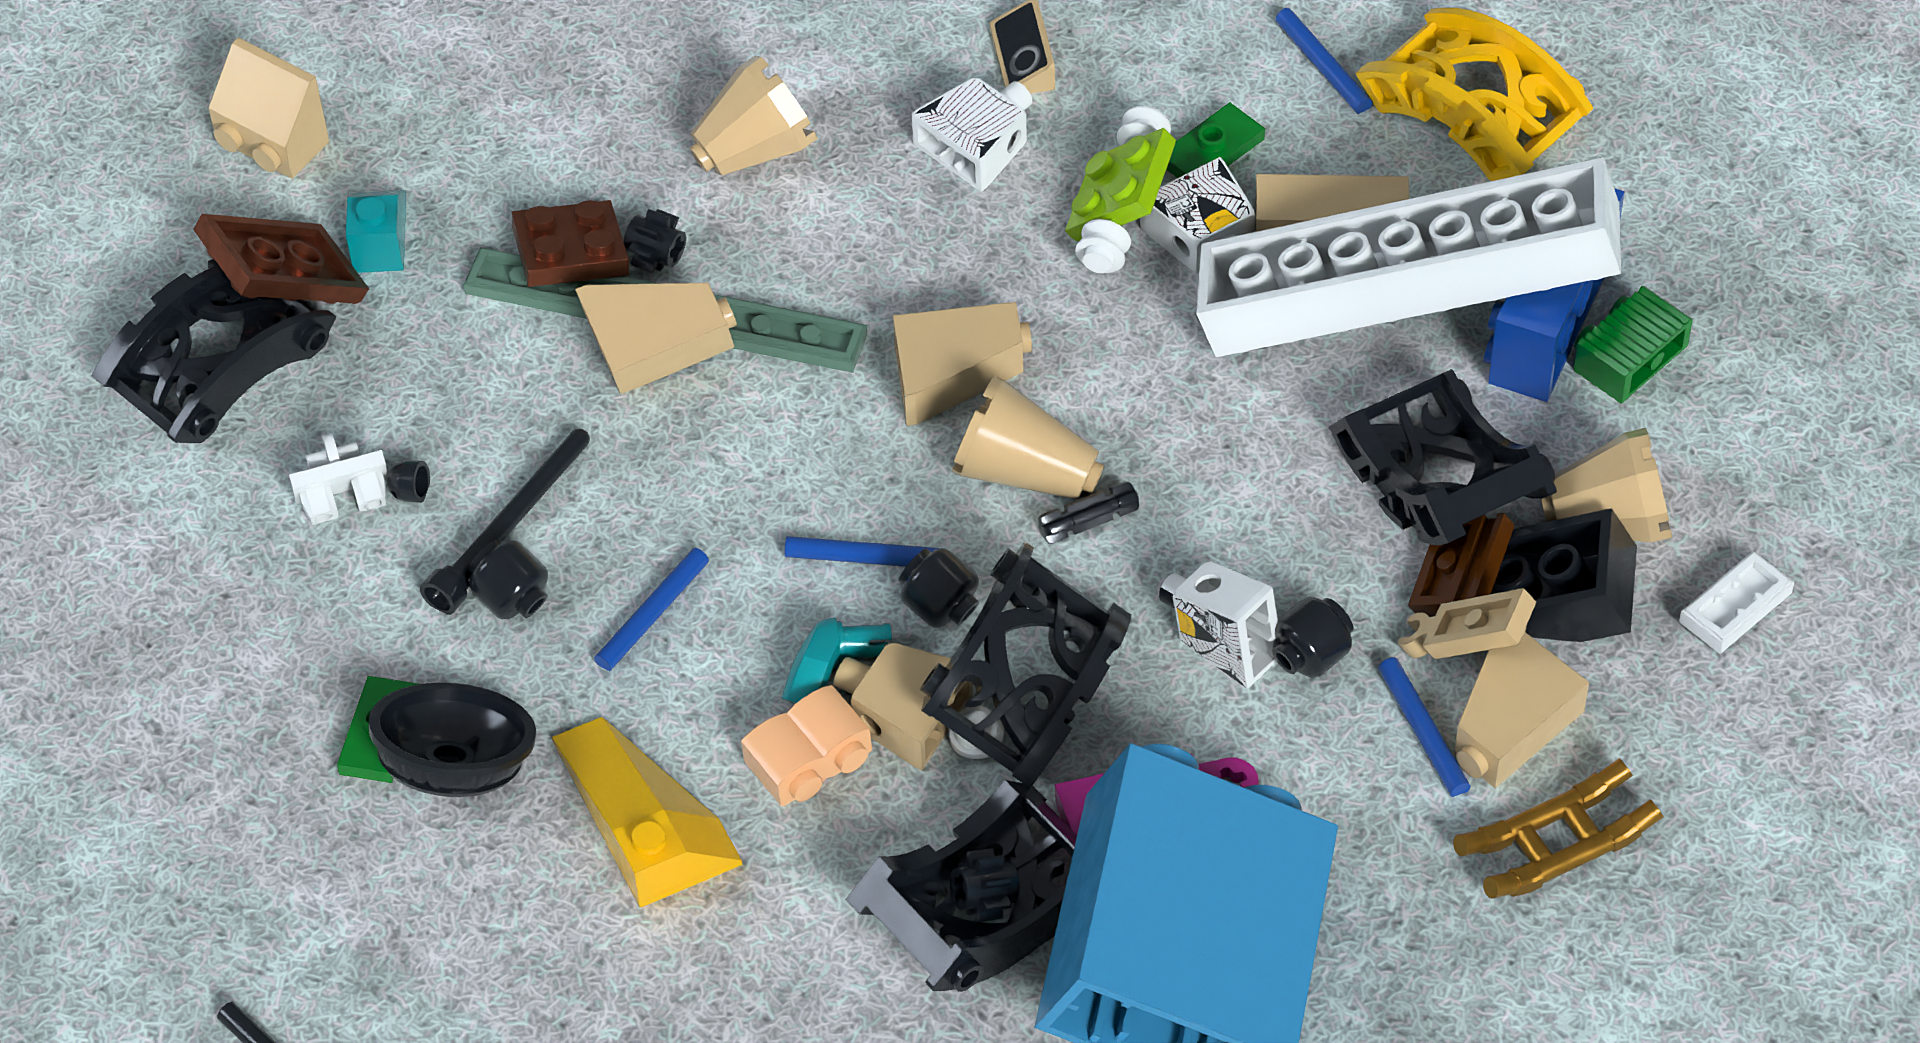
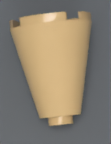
(1025, 447)

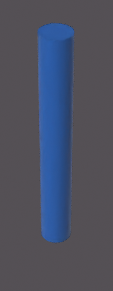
(1323, 61)
(851, 551)
(651, 609)
(1424, 727)

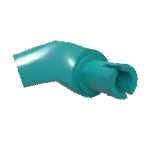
(825, 649)

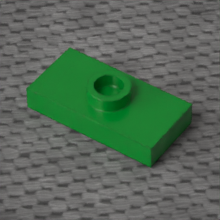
(1224, 134)
(359, 753)

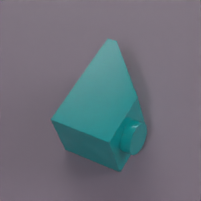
(376, 230)

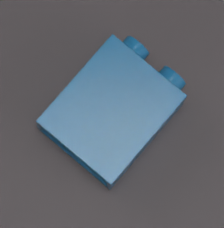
(1186, 909)

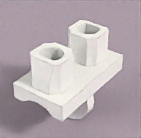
(335, 472)

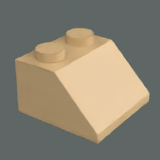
(268, 110)

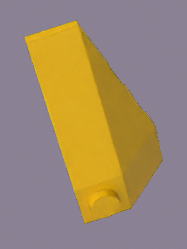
(647, 819)

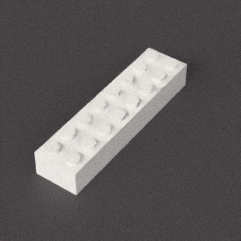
(1410, 258)

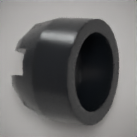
(409, 480)

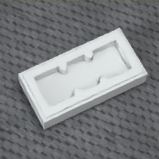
(1736, 602)

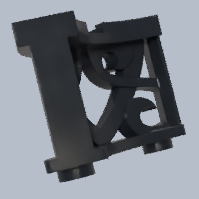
(272, 337)
(1439, 509)
(1038, 601)
(904, 887)

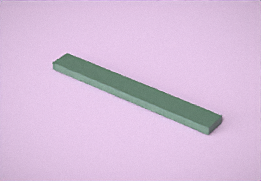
(758, 329)

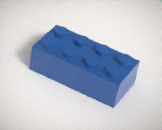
(1537, 334)

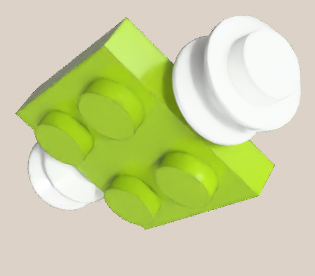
(1120, 189)

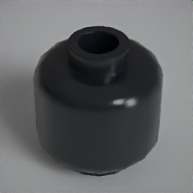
(508, 579)
(939, 588)
(1312, 637)

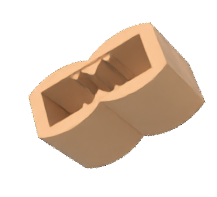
(807, 746)

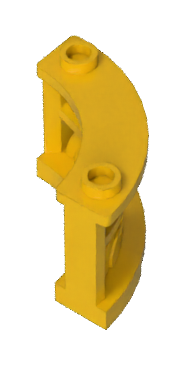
(1422, 78)

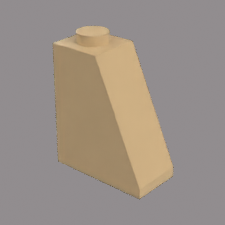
(655, 328)
(956, 354)
(1516, 709)

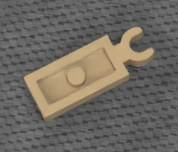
(1470, 625)

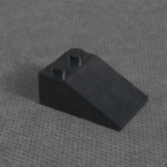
(1577, 575)

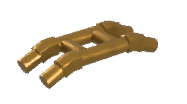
(1571, 807)

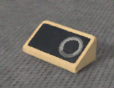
(1024, 48)

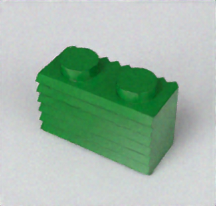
(1631, 343)

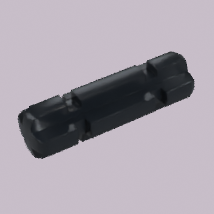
(1088, 512)

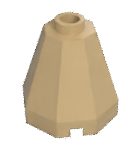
(750, 122)
(1619, 478)

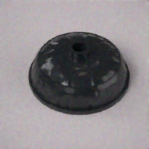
(451, 738)

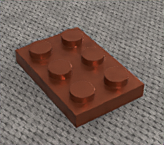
(280, 259)

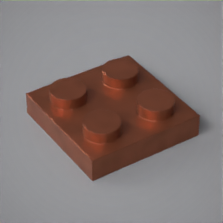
(570, 243)

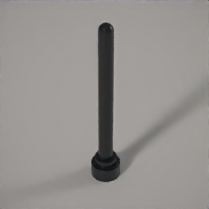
(447, 587)

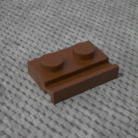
(1463, 566)

